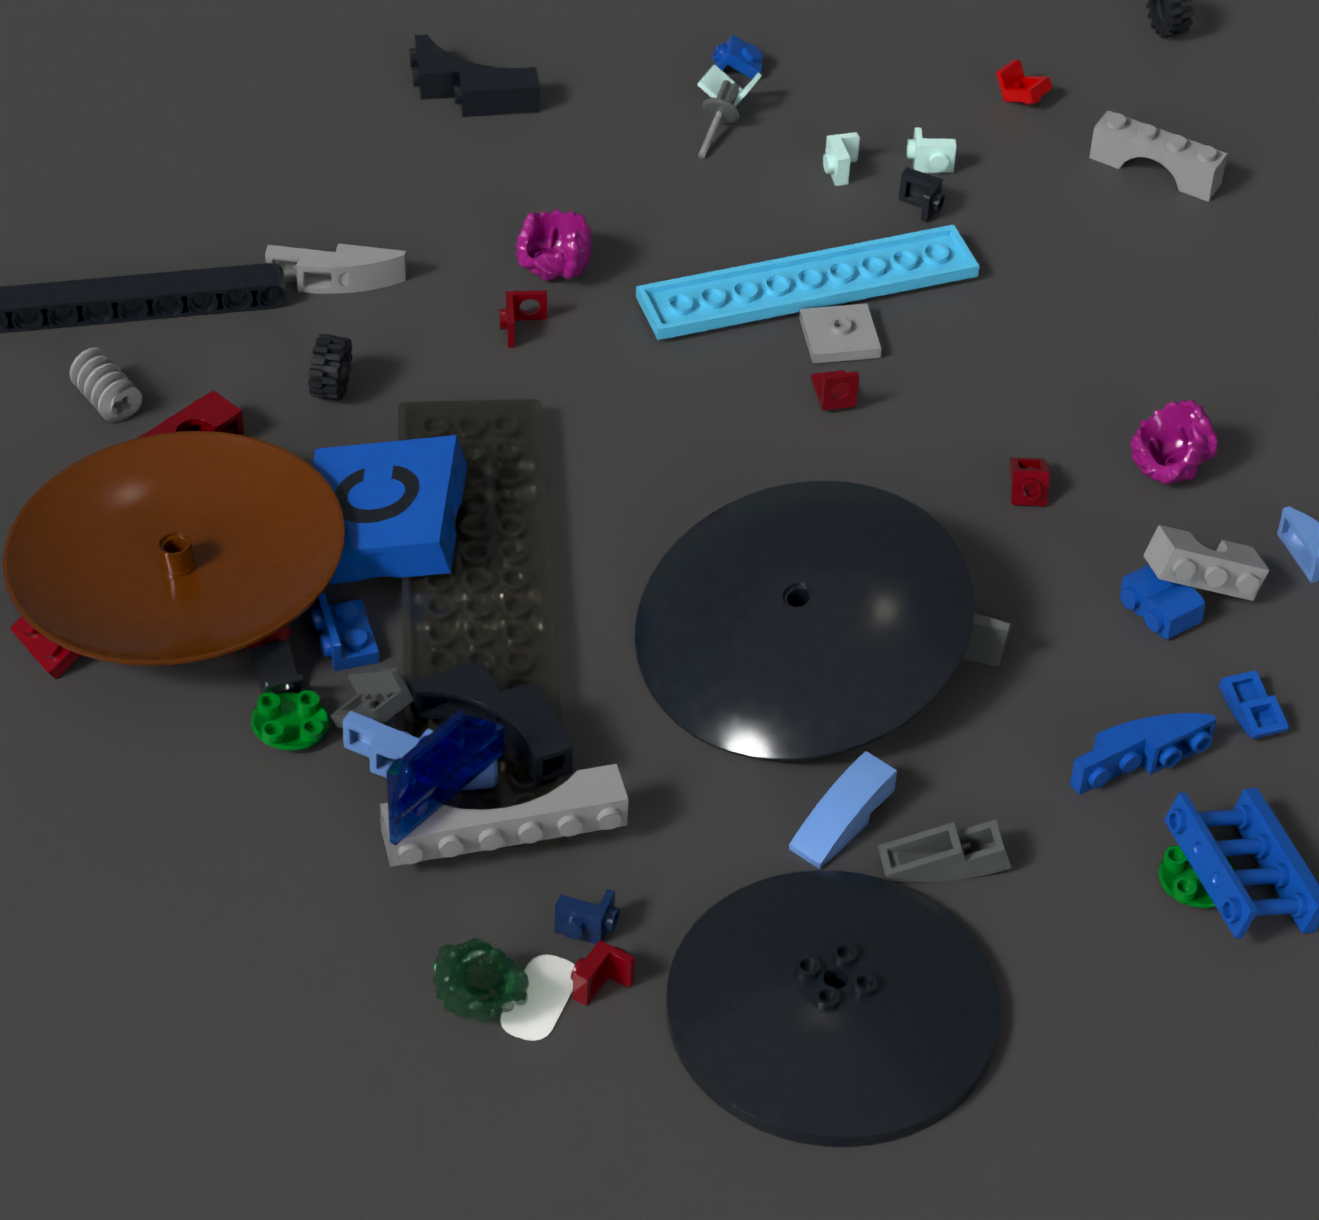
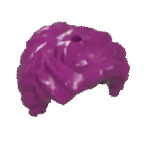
(554, 244)
(1174, 442)

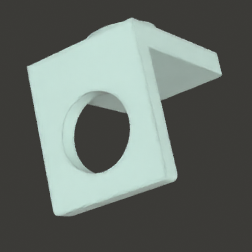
(713, 81)

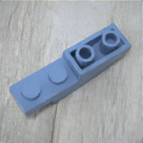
(387, 744)

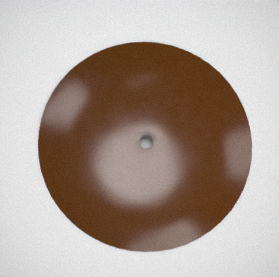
(174, 548)

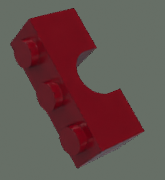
(204, 414)

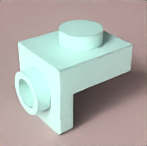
(839, 153)
(931, 154)

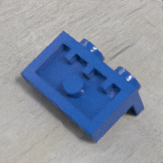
(345, 633)

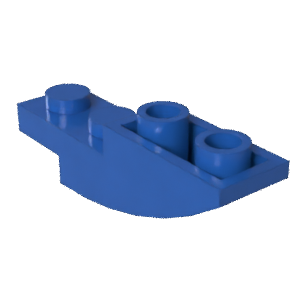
(1147, 742)

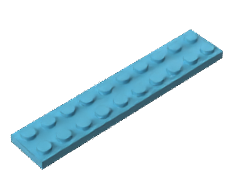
(806, 281)

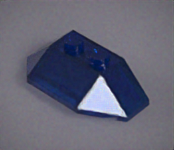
(439, 769)

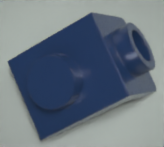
(584, 919)

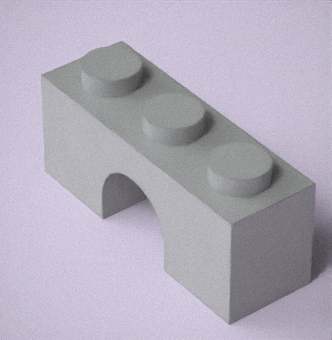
(1182, 560)

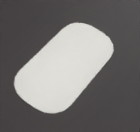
(547, 996)

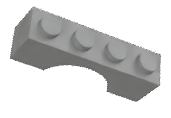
(1194, 166)

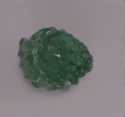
(473, 997)

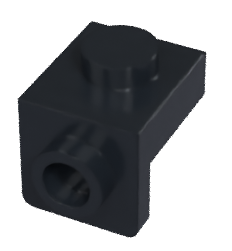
(922, 191)

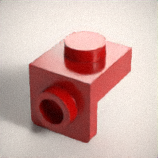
(1021, 88)

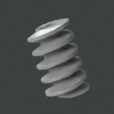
(105, 385)

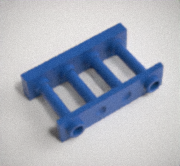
(1272, 849)

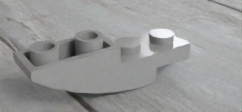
(344, 271)

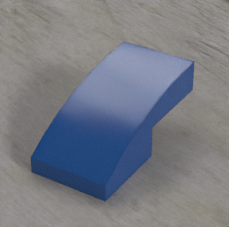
(1251, 706)

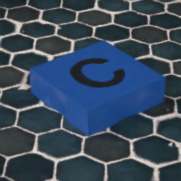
(396, 505)

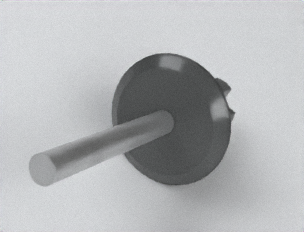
(721, 111)

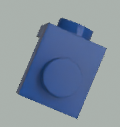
(740, 56)

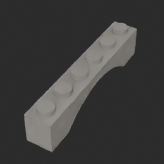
(583, 804)

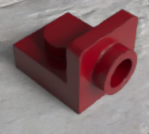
(1029, 481)

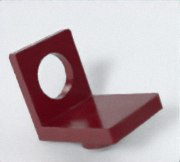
(514, 313)
(836, 389)

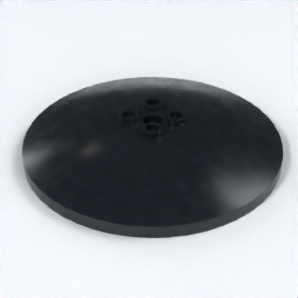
(824, 1060)

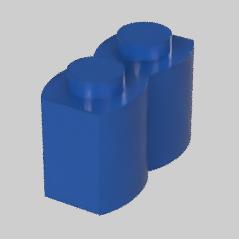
(1163, 604)

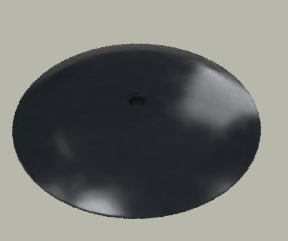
(804, 620)

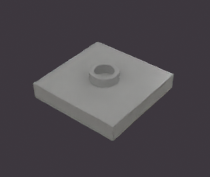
(840, 333)

